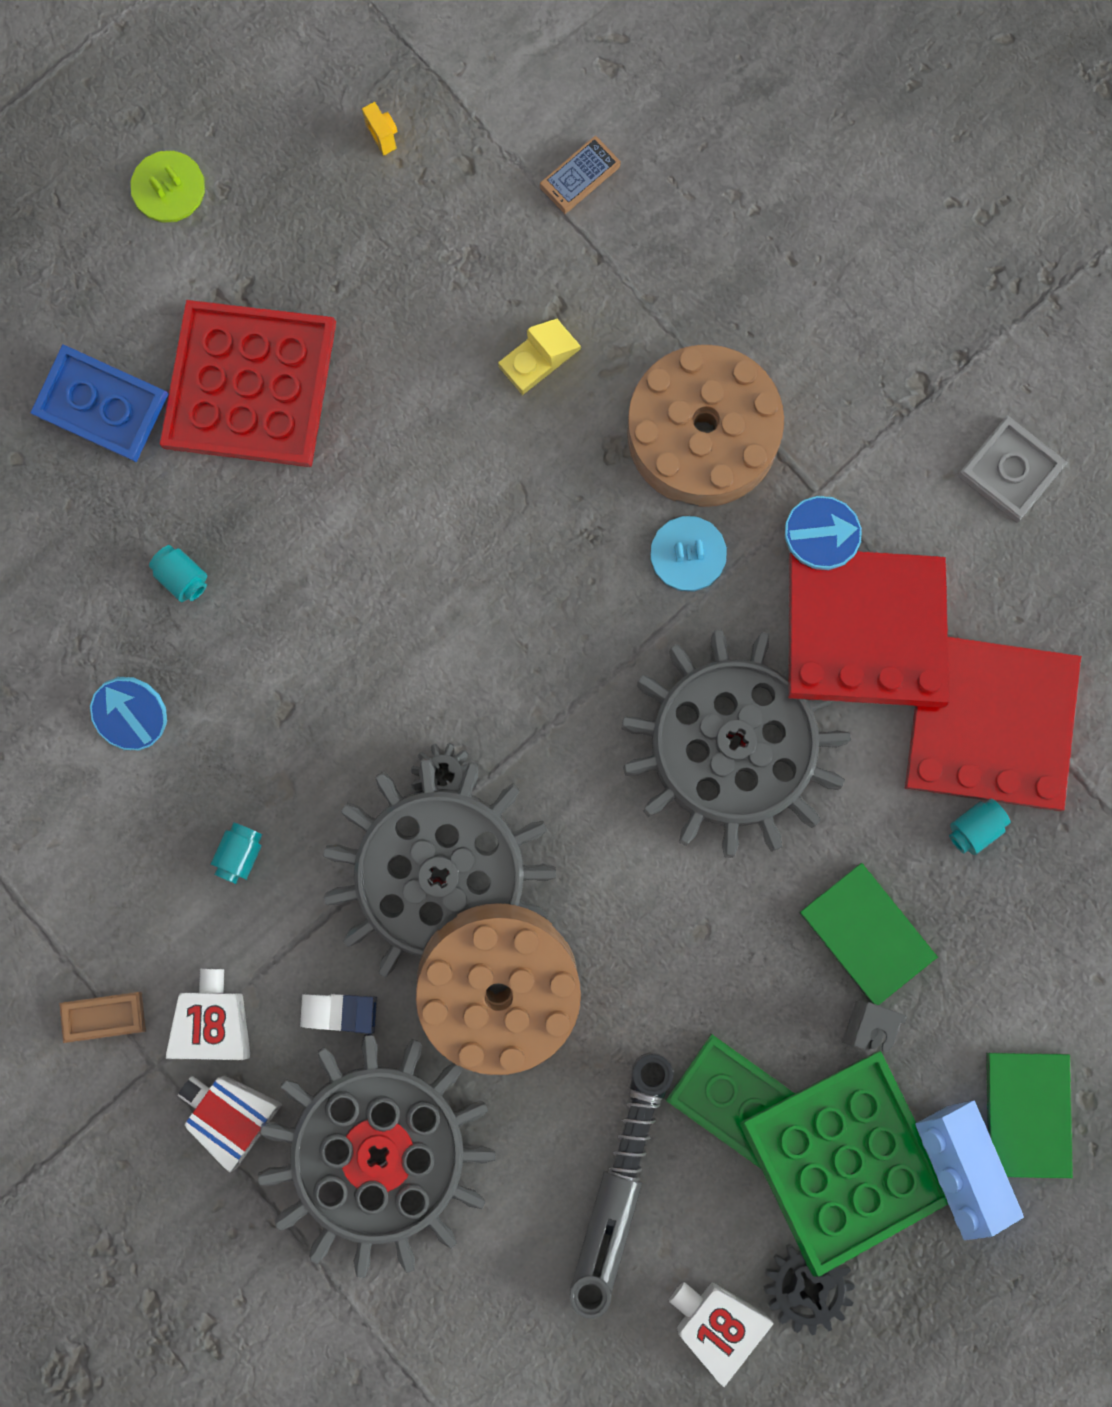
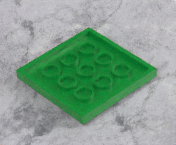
(845, 1163)

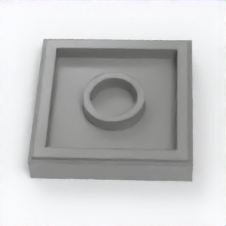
(1012, 469)

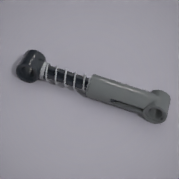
(619, 1192)

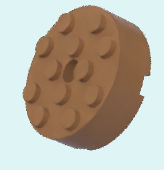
(714, 388)
(504, 1029)

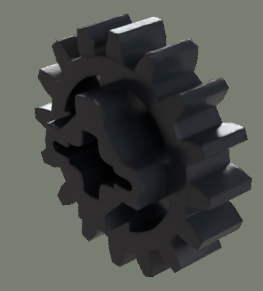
(792, 1296)

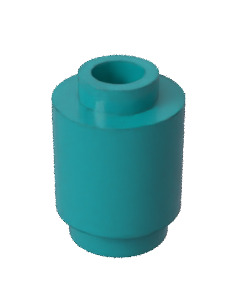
(178, 573)
(979, 827)
(236, 853)

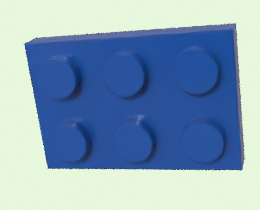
(99, 403)

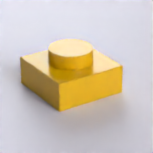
(380, 127)

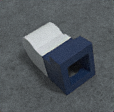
(339, 1012)

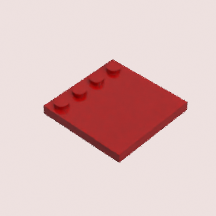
(248, 383)
(870, 630)
(1003, 727)

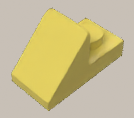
(539, 355)

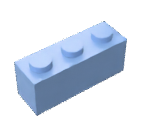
(969, 1171)

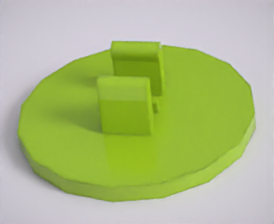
(167, 186)

